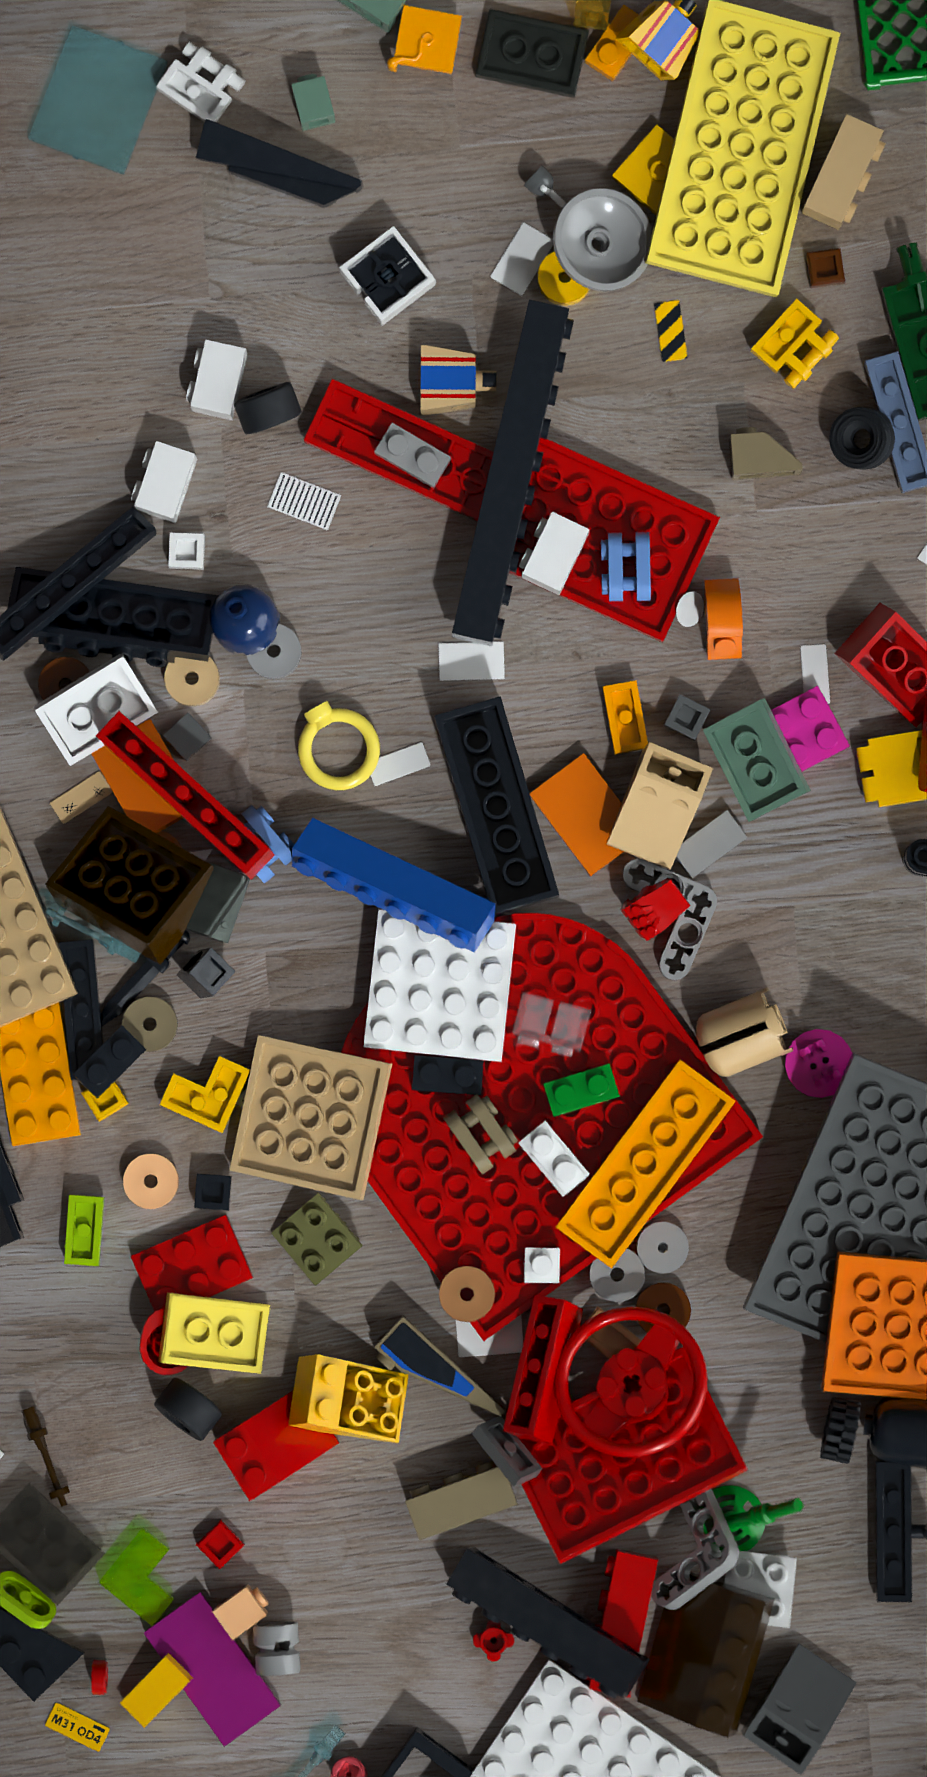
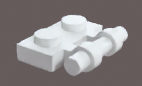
(194, 92)

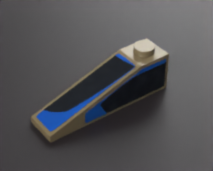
(420, 1358)

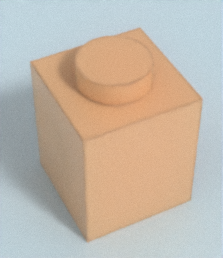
(241, 1611)

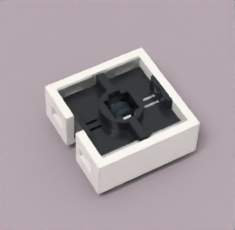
(388, 275)

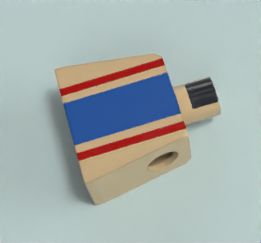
(451, 380)

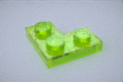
(130, 1580)

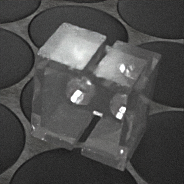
(567, 1029)

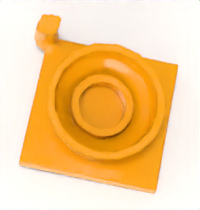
(426, 40)

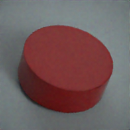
(99, 1677)

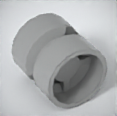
(279, 1660)

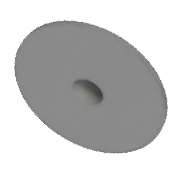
(662, 1247)

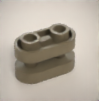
(501, 1137)

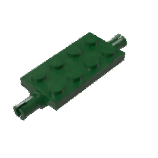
(908, 320)

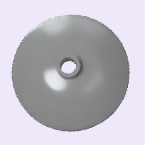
(619, 229)

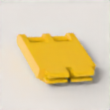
(894, 769)

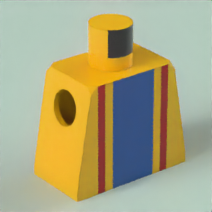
(661, 37)

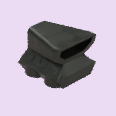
(219, 904)

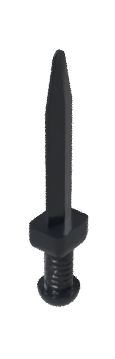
(137, 983)

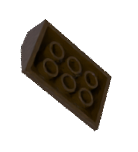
(131, 884)
(707, 1657)

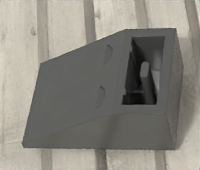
(799, 1709)

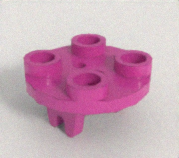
(812, 1048)

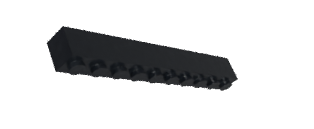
(511, 472)

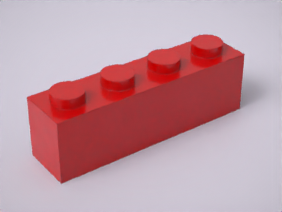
(533, 1402)
(627, 1598)

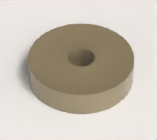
(165, 1020)

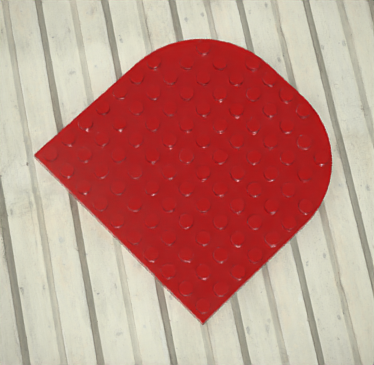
(490, 1218)

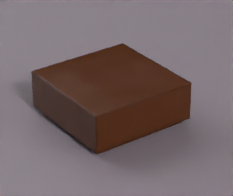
(825, 268)

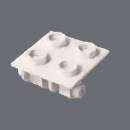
(769, 1577)

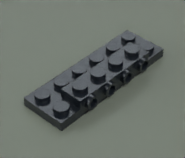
(126, 621)

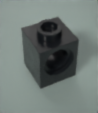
(206, 973)

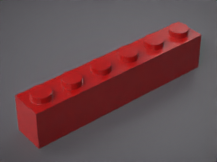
(185, 795)

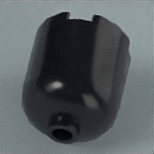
(899, 1431)

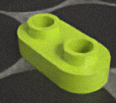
(25, 1600)

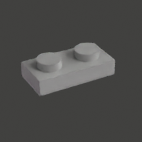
(412, 455)

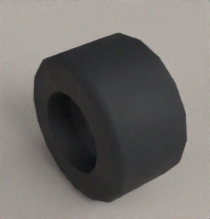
(267, 408)
(188, 1409)

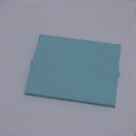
(97, 100)

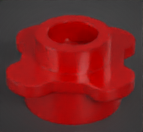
(493, 1651)

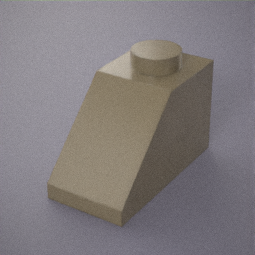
(759, 456)

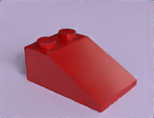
(890, 661)
(268, 1449)

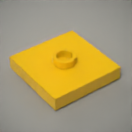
(646, 168)

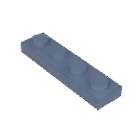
(895, 402)

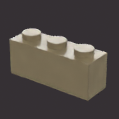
(460, 1500)

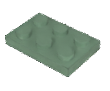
(756, 760)

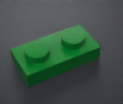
(581, 1090)

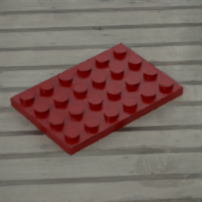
(595, 1496)

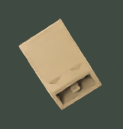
(659, 805)

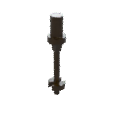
(37, 1434)

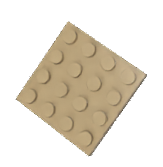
(310, 1117)

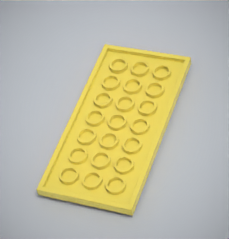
(742, 147)

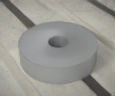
(284, 663)
(618, 1290)

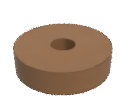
(453, 1303)

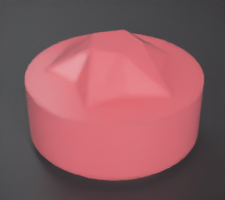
(348, 1767)

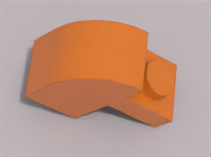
(723, 618)

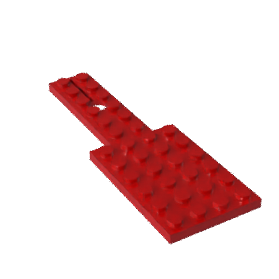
(565, 485)

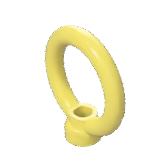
(321, 717)

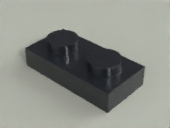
(109, 1062)
(447, 1075)

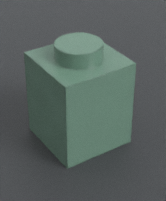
(313, 101)

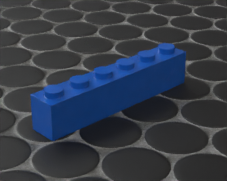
(393, 885)

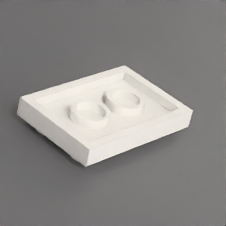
(89, 703)

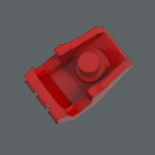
(655, 908)

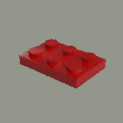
(193, 1263)

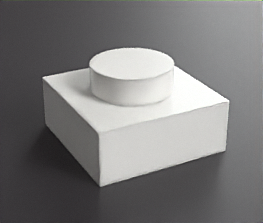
(186, 551)
(542, 1265)

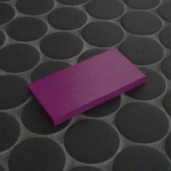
(223, 1676)

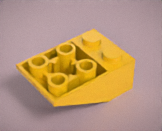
(348, 1398)

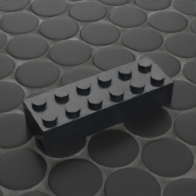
(496, 805)

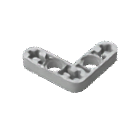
(688, 889)
(705, 1555)

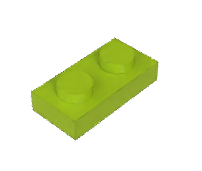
(84, 1230)

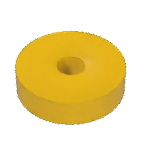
(553, 288)

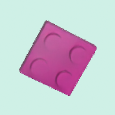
(810, 728)

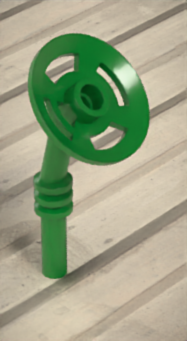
(756, 1518)

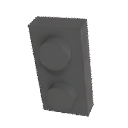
(507, 1451)

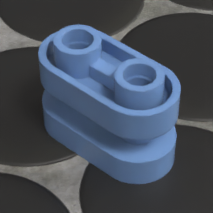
(614, 582)
(281, 845)

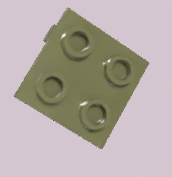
(317, 1239)

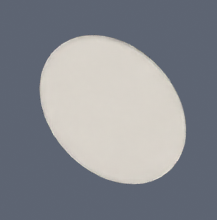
(689, 609)

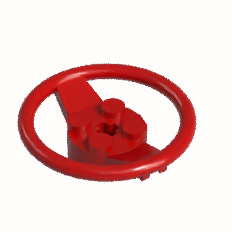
(647, 1365)

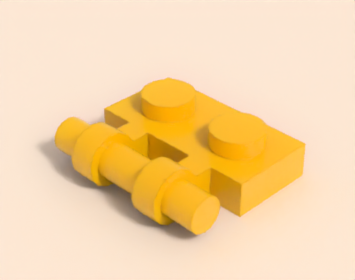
(787, 336)

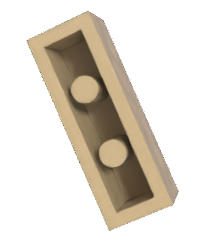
(844, 172)

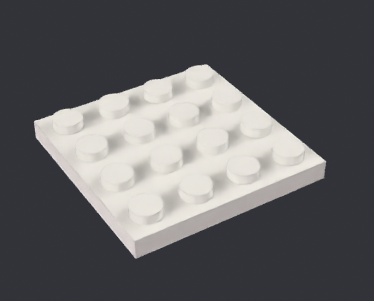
(438, 995)

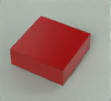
(220, 1544)

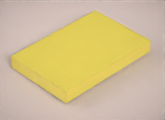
(214, 1333)

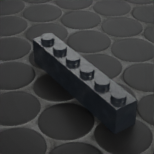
(547, 1622)

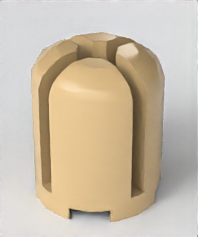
(737, 1017)

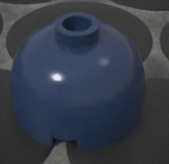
(244, 619)

